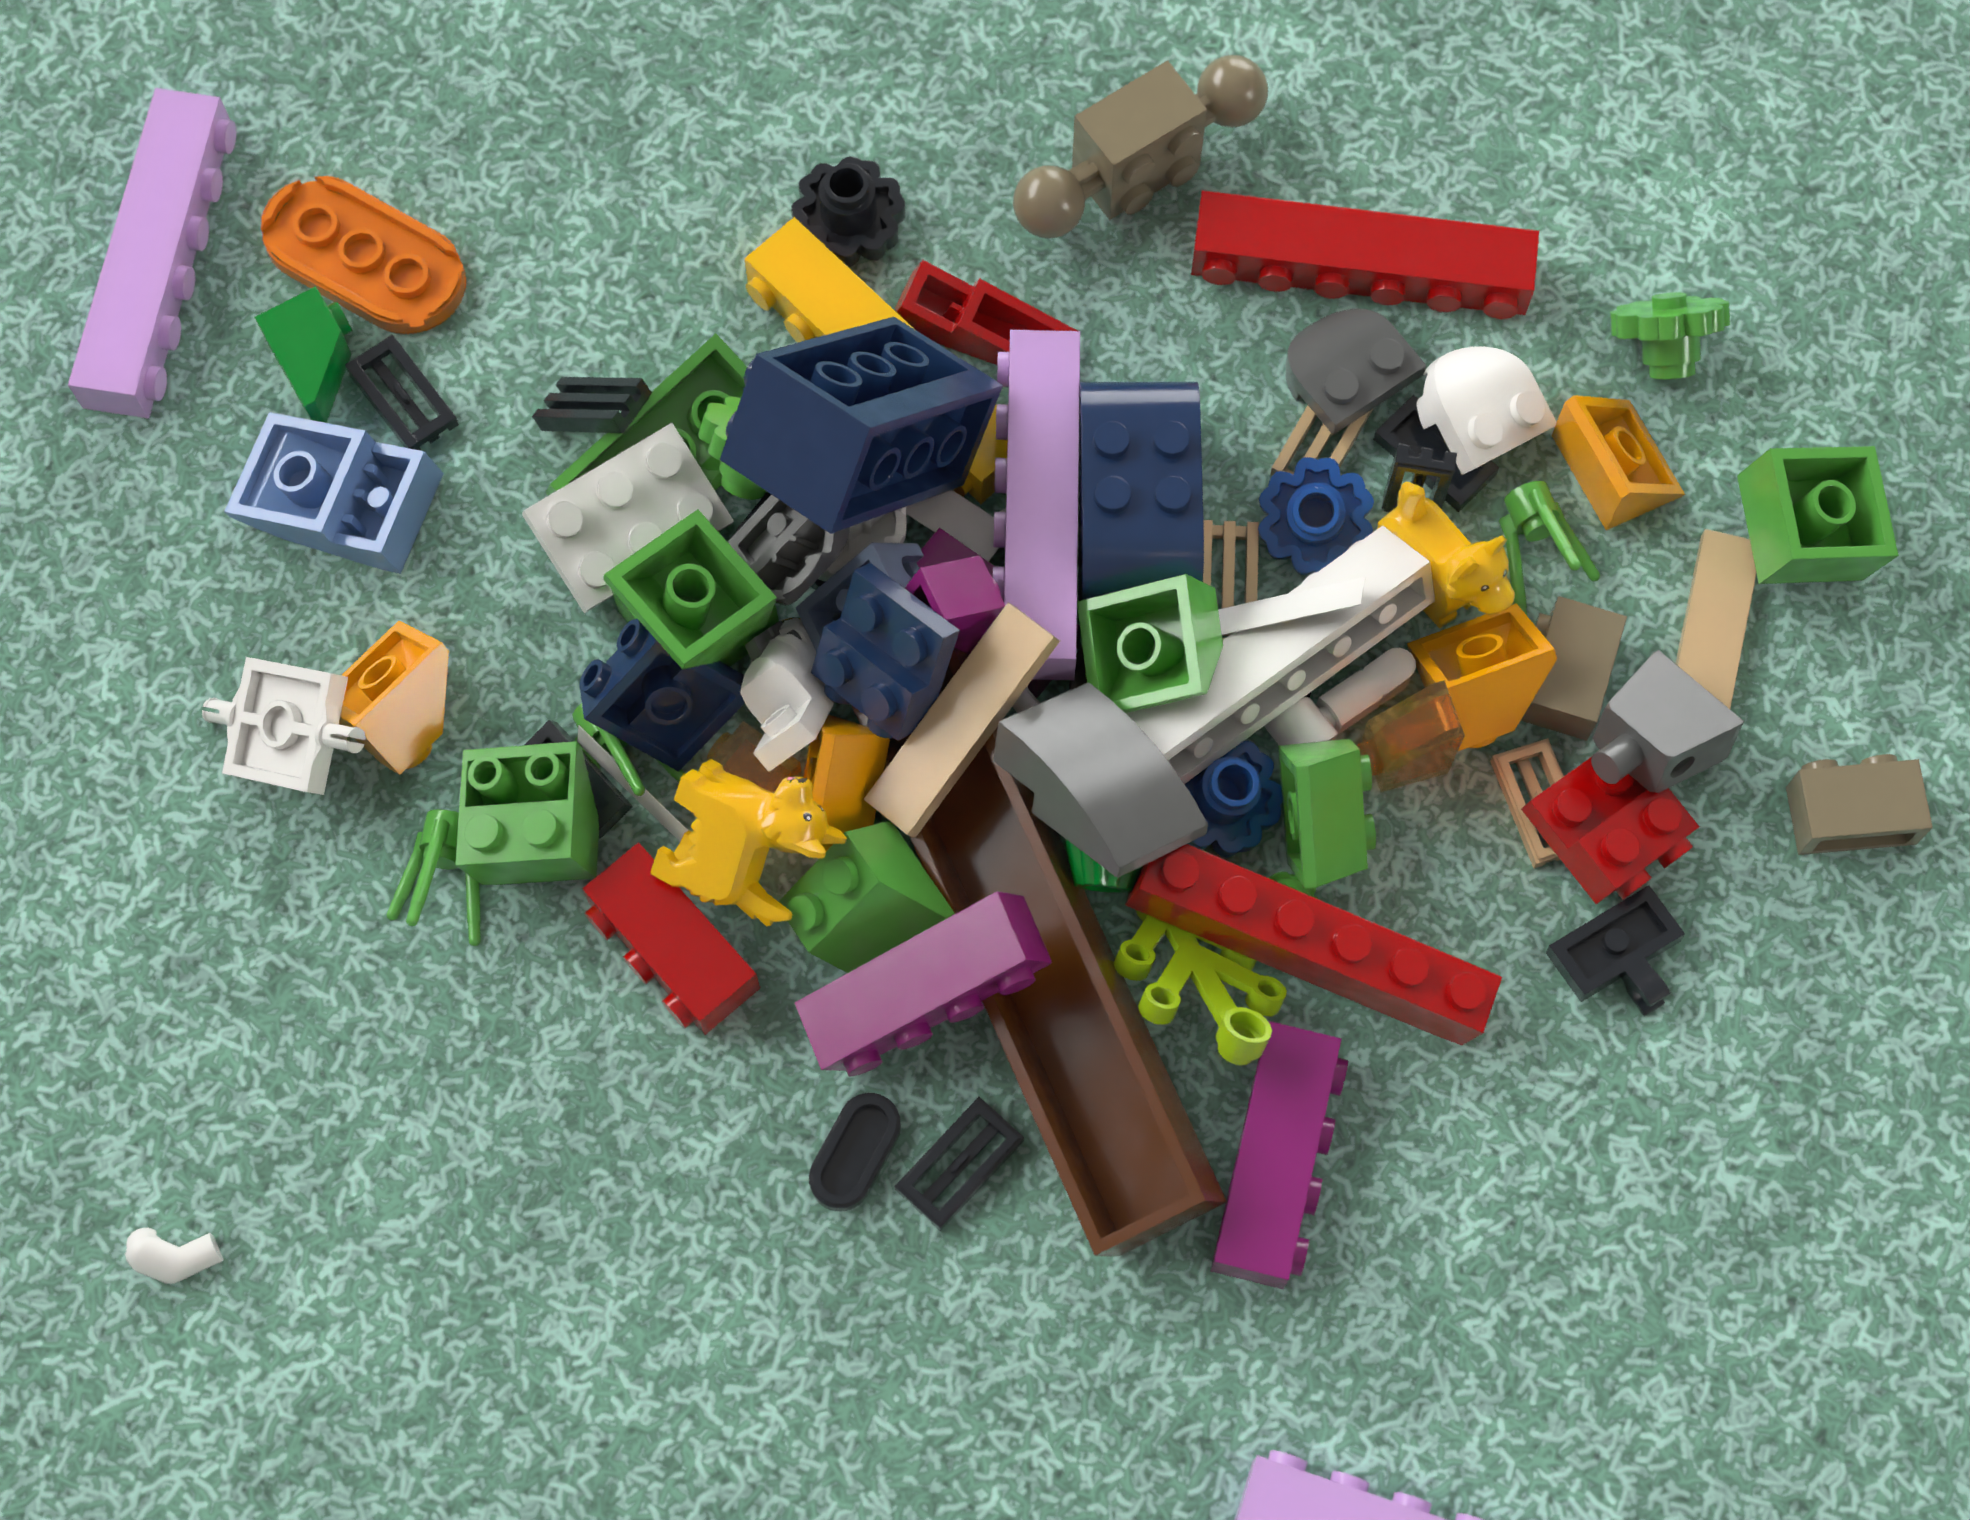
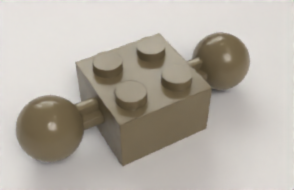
(1139, 143)

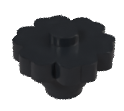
(851, 209)

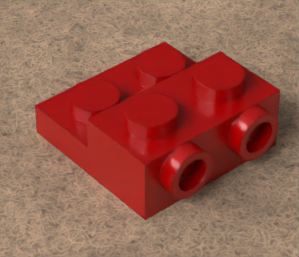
(1610, 830)

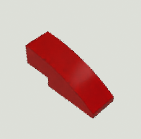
(967, 316)

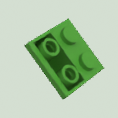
(527, 815)

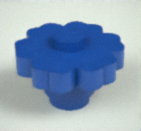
(1314, 514)
(1236, 800)

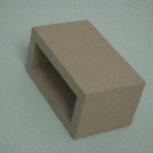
(1585, 650)
(1858, 805)

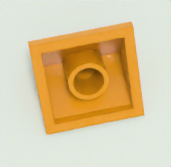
(1614, 458)
(843, 769)

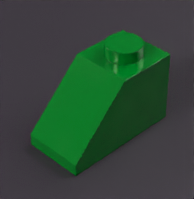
(309, 348)

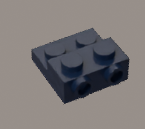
(885, 654)
(654, 702)

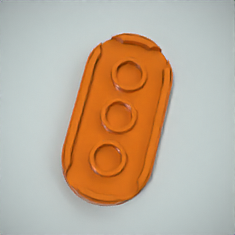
(364, 254)

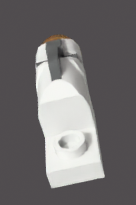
(784, 691)

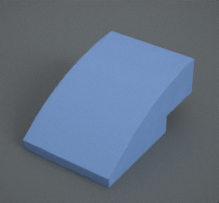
(335, 490)

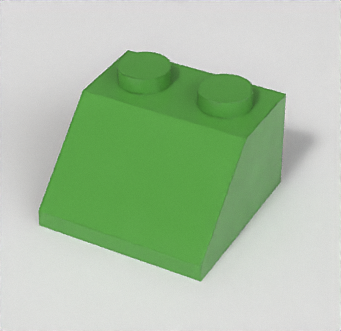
(693, 593)
(1152, 642)
(1325, 810)
(864, 898)

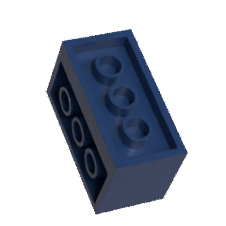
(859, 422)

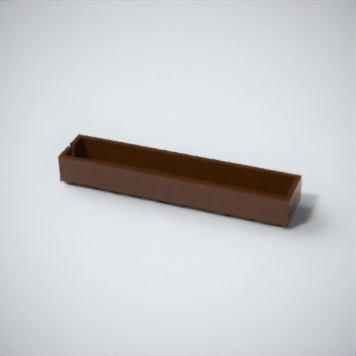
(1076, 1029)

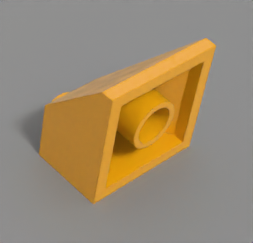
(1489, 670)
(398, 696)

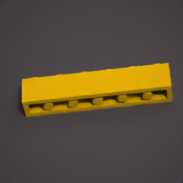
(824, 297)

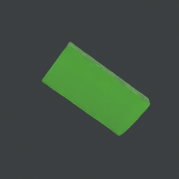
(680, 399)

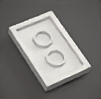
(620, 510)

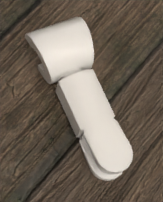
(1345, 702)

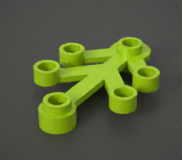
(1241, 1030)

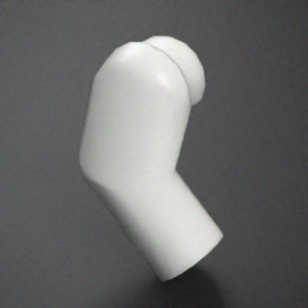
(168, 1262)

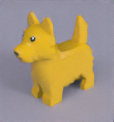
(1460, 570)
(733, 836)

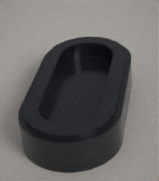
(854, 1152)

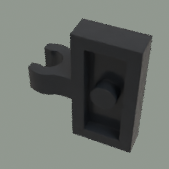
(1619, 947)

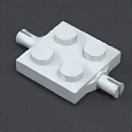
(284, 725)

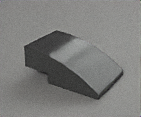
(1099, 779)

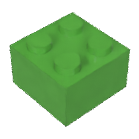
(1817, 514)

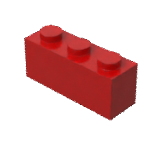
(669, 941)

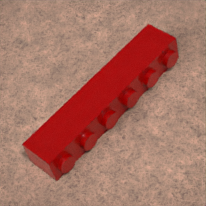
(1365, 254)
(1317, 942)

